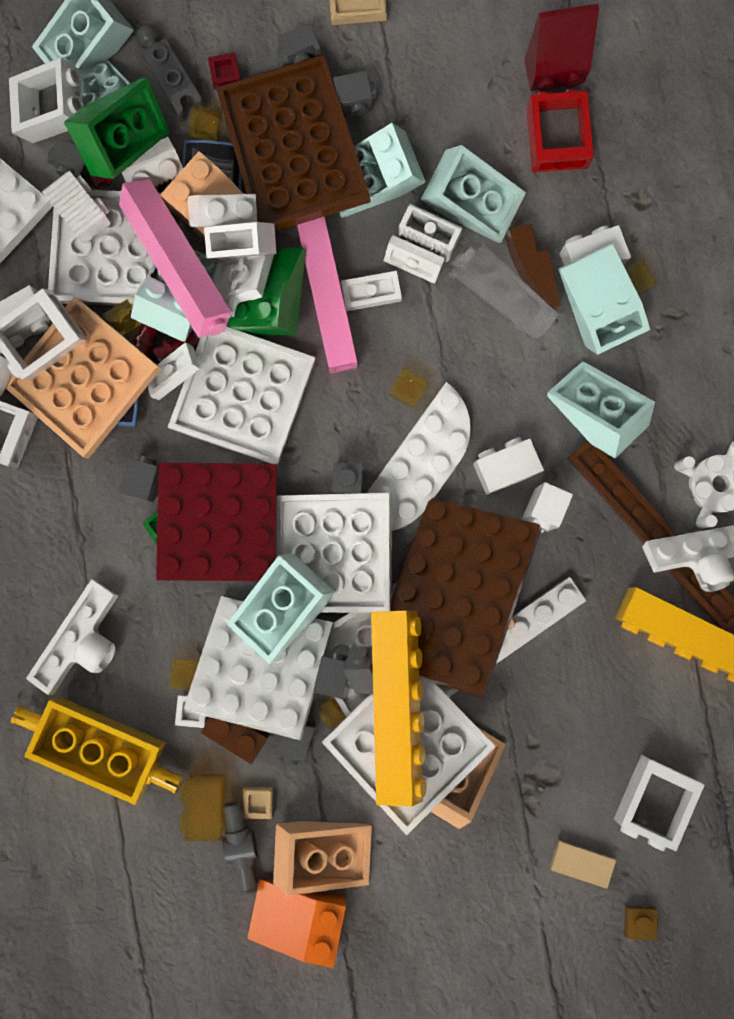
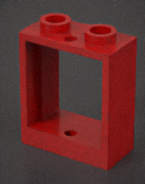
(559, 158)

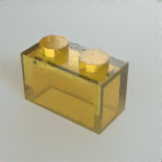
(203, 807)

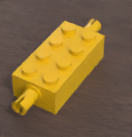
(95, 749)

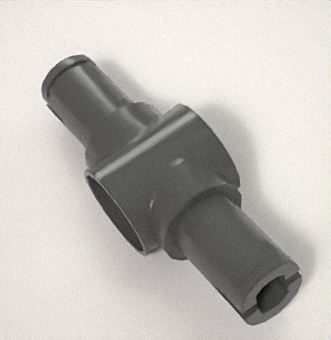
(239, 847)

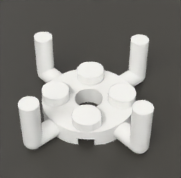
(702, 487)

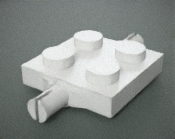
(242, 279)

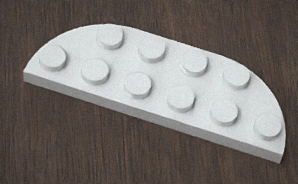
(425, 457)

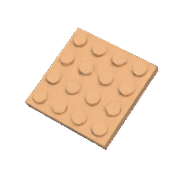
(90, 385)

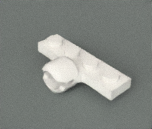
(702, 551)
(77, 640)

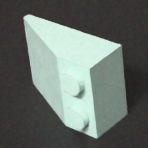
(83, 34)
(473, 194)
(602, 408)
(280, 606)

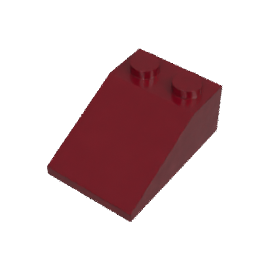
(561, 47)

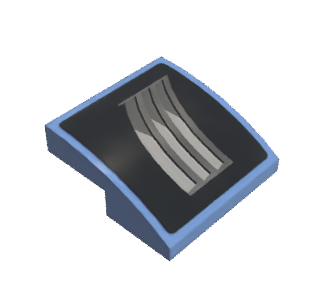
(219, 153)

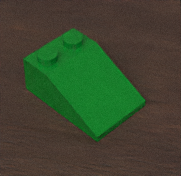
(117, 128)
(279, 306)

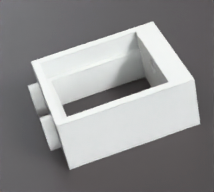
(24, 99)
(60, 318)
(17, 436)
(634, 794)

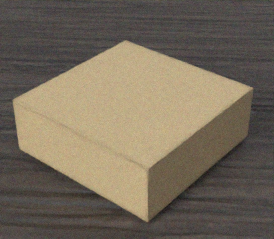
(257, 803)

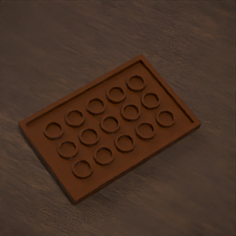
(293, 144)
(465, 588)

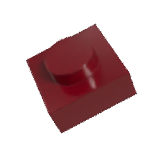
(223, 69)

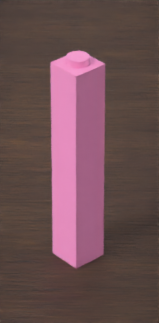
(174, 258)
(327, 296)

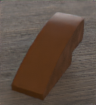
(533, 265)

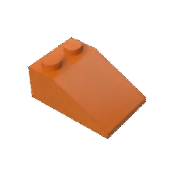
(298, 924)

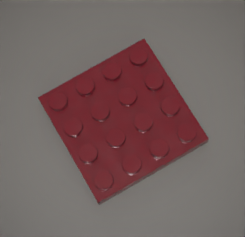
(216, 521)

